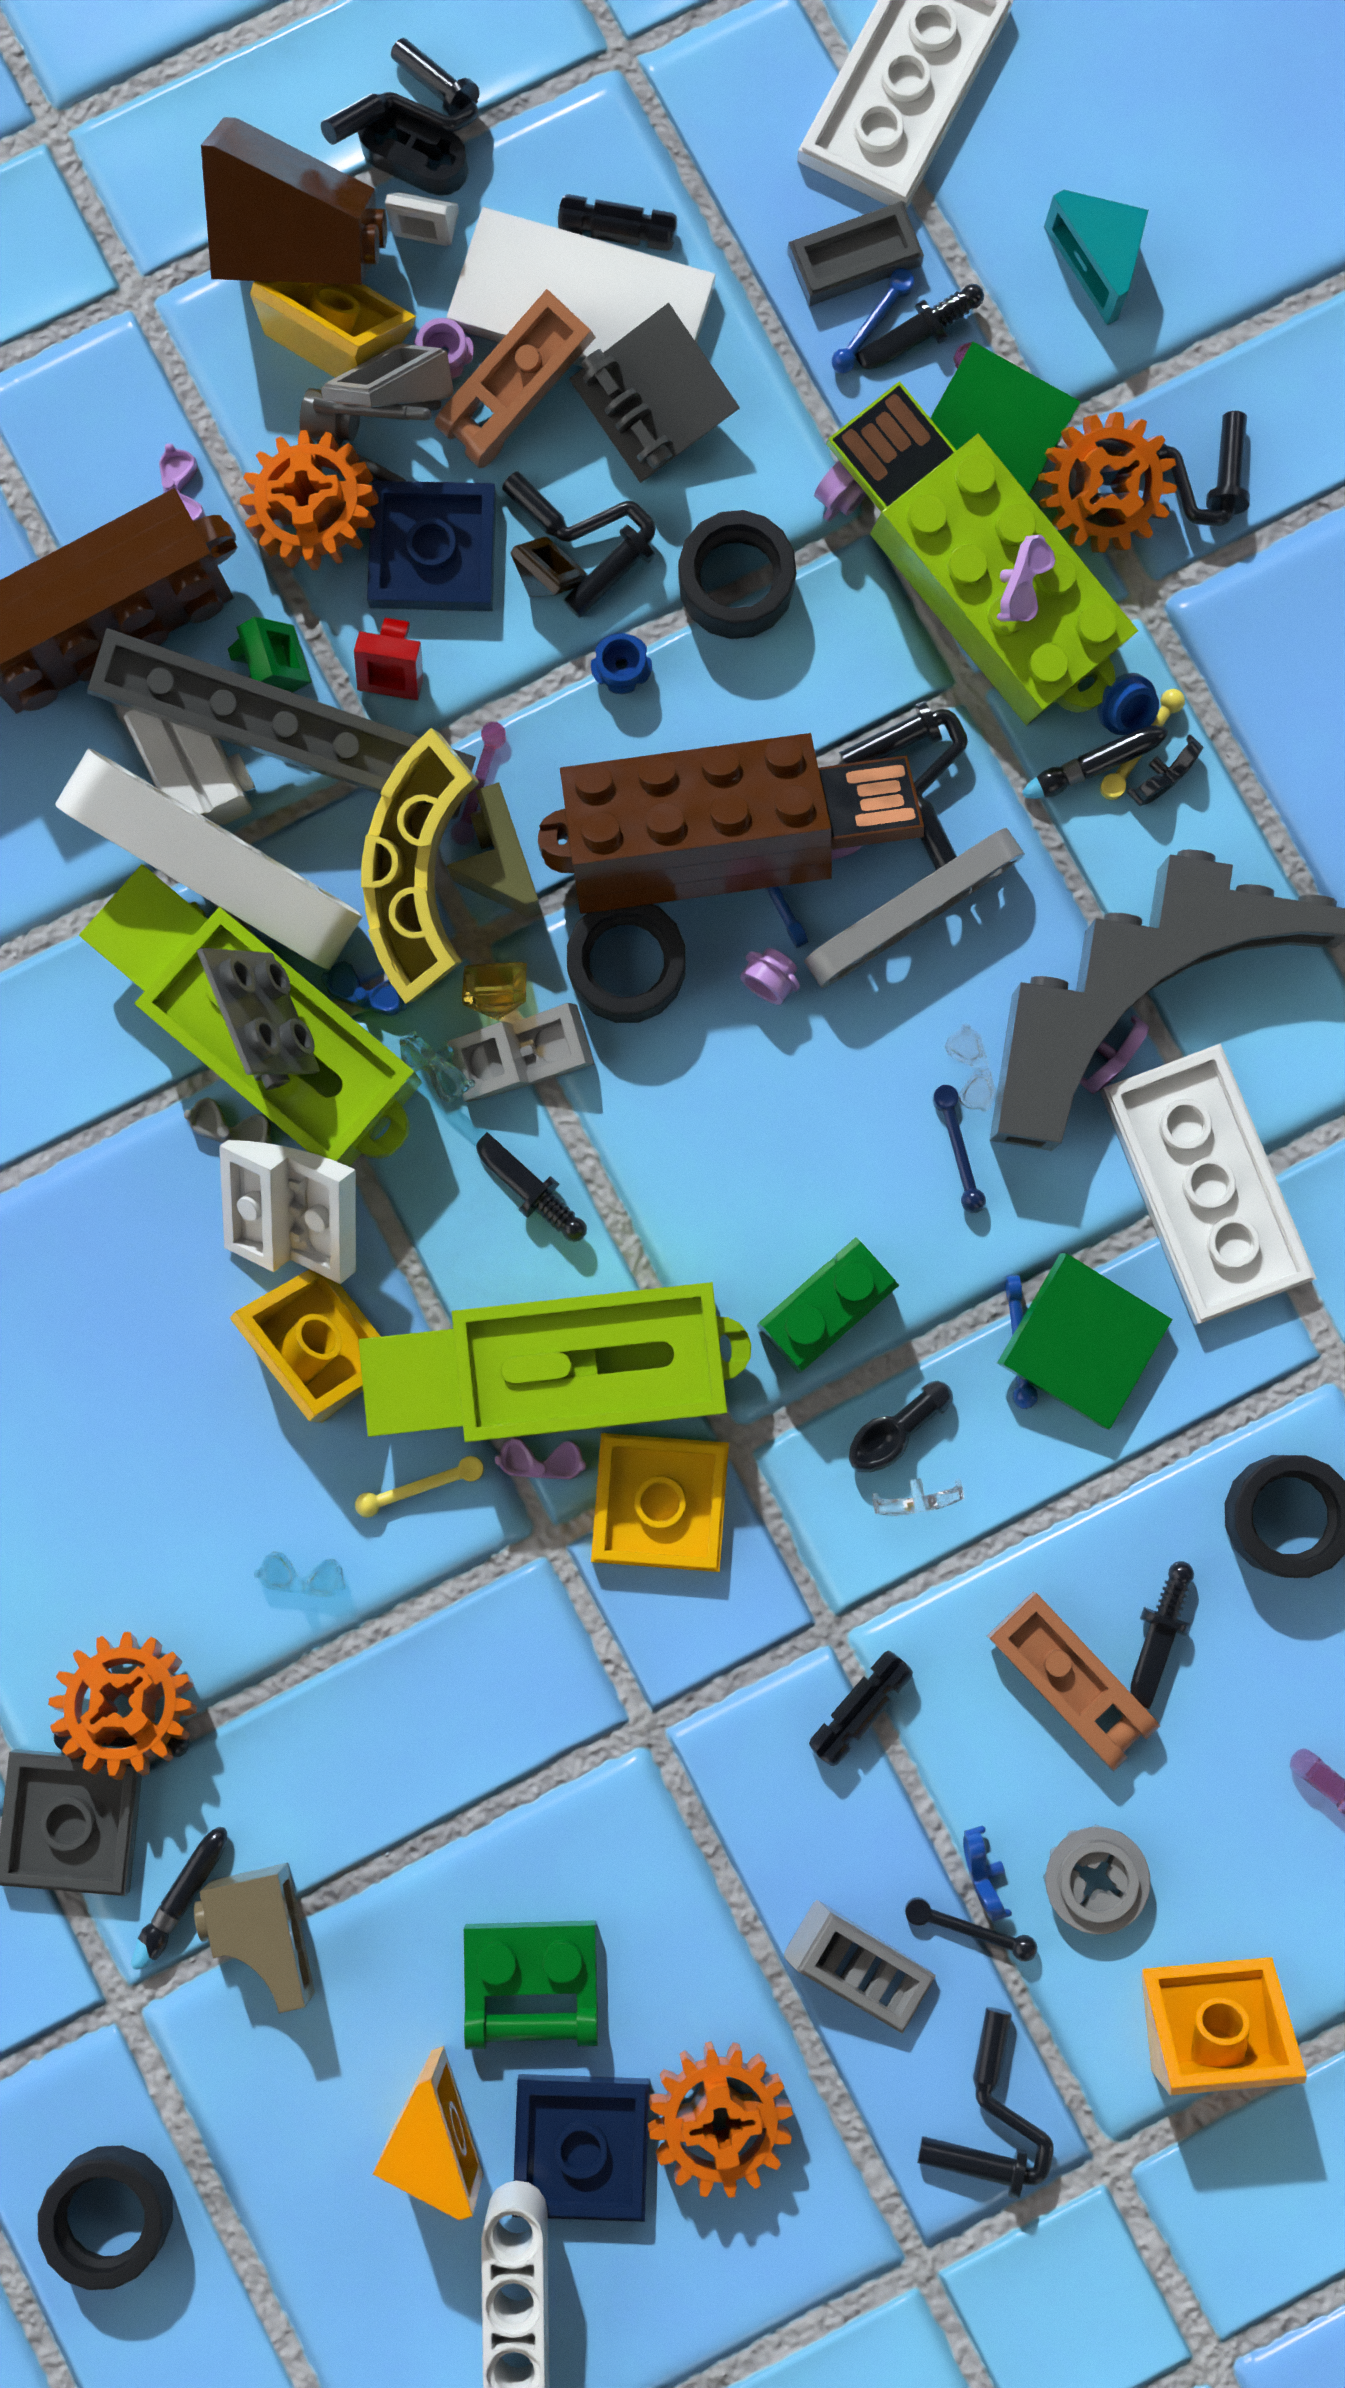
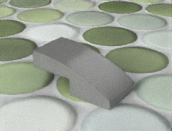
(522, 1052)

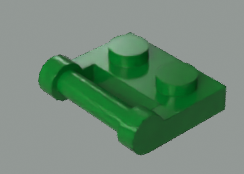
(530, 1961)

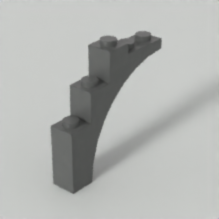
(1190, 923)

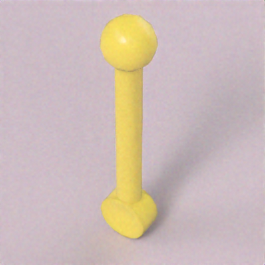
(1114, 784)
(469, 1469)

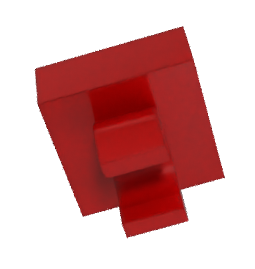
(389, 661)

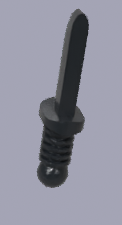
(920, 327)
(532, 1190)
(1161, 1633)

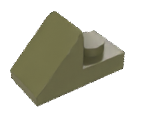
(501, 871)

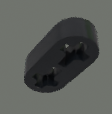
(410, 155)

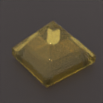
(495, 988)

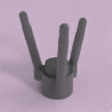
(343, 422)

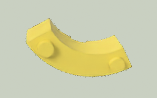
(402, 861)

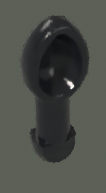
(887, 1437)

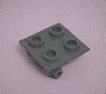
(654, 392)
(260, 1014)

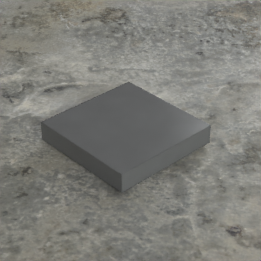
(67, 1825)

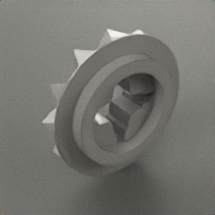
(1103, 1910)

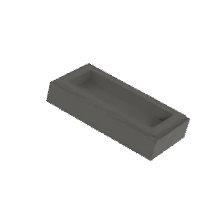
(855, 253)

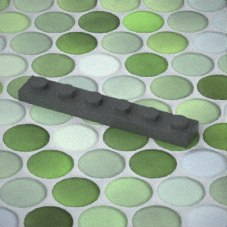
(249, 713)

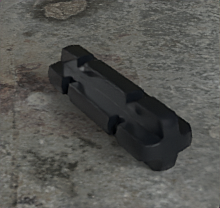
(617, 222)
(860, 1708)

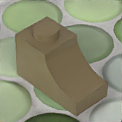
(259, 1923)

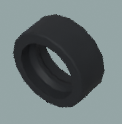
(730, 528)
(642, 1006)
(1240, 1516)
(68, 2255)

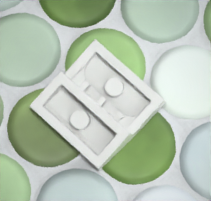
(288, 1208)

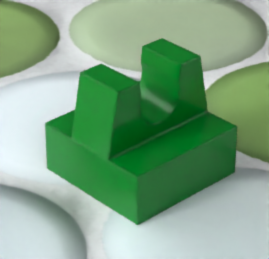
(271, 653)

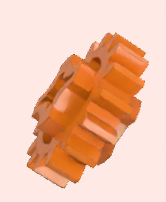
(1125, 502)
(317, 505)
(103, 1723)
(694, 2120)

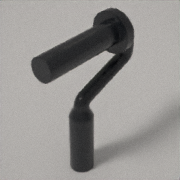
(458, 99)
(1228, 496)
(615, 565)
(904, 734)
(981, 2163)

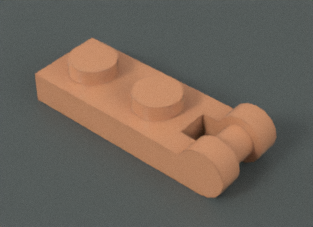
(514, 377)
(1071, 1678)

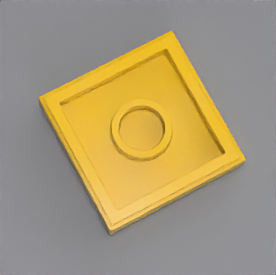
(660, 1502)

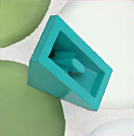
(1099, 245)

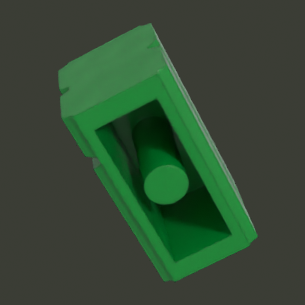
(827, 1305)

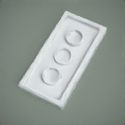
(901, 93)
(597, 281)
(1207, 1184)

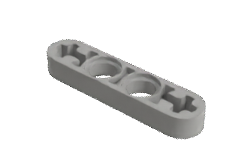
(914, 907)

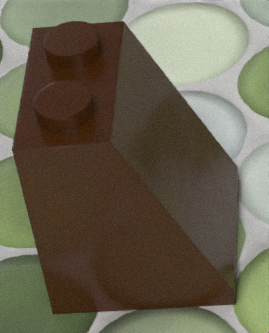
(284, 212)

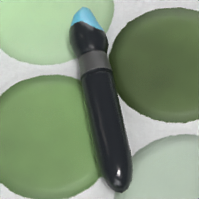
(1056, 779)
(155, 1935)

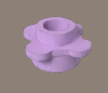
(839, 492)

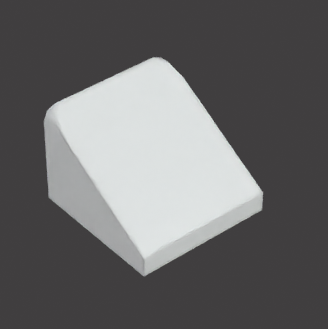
(421, 218)

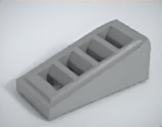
(394, 377)
(813, 1959)

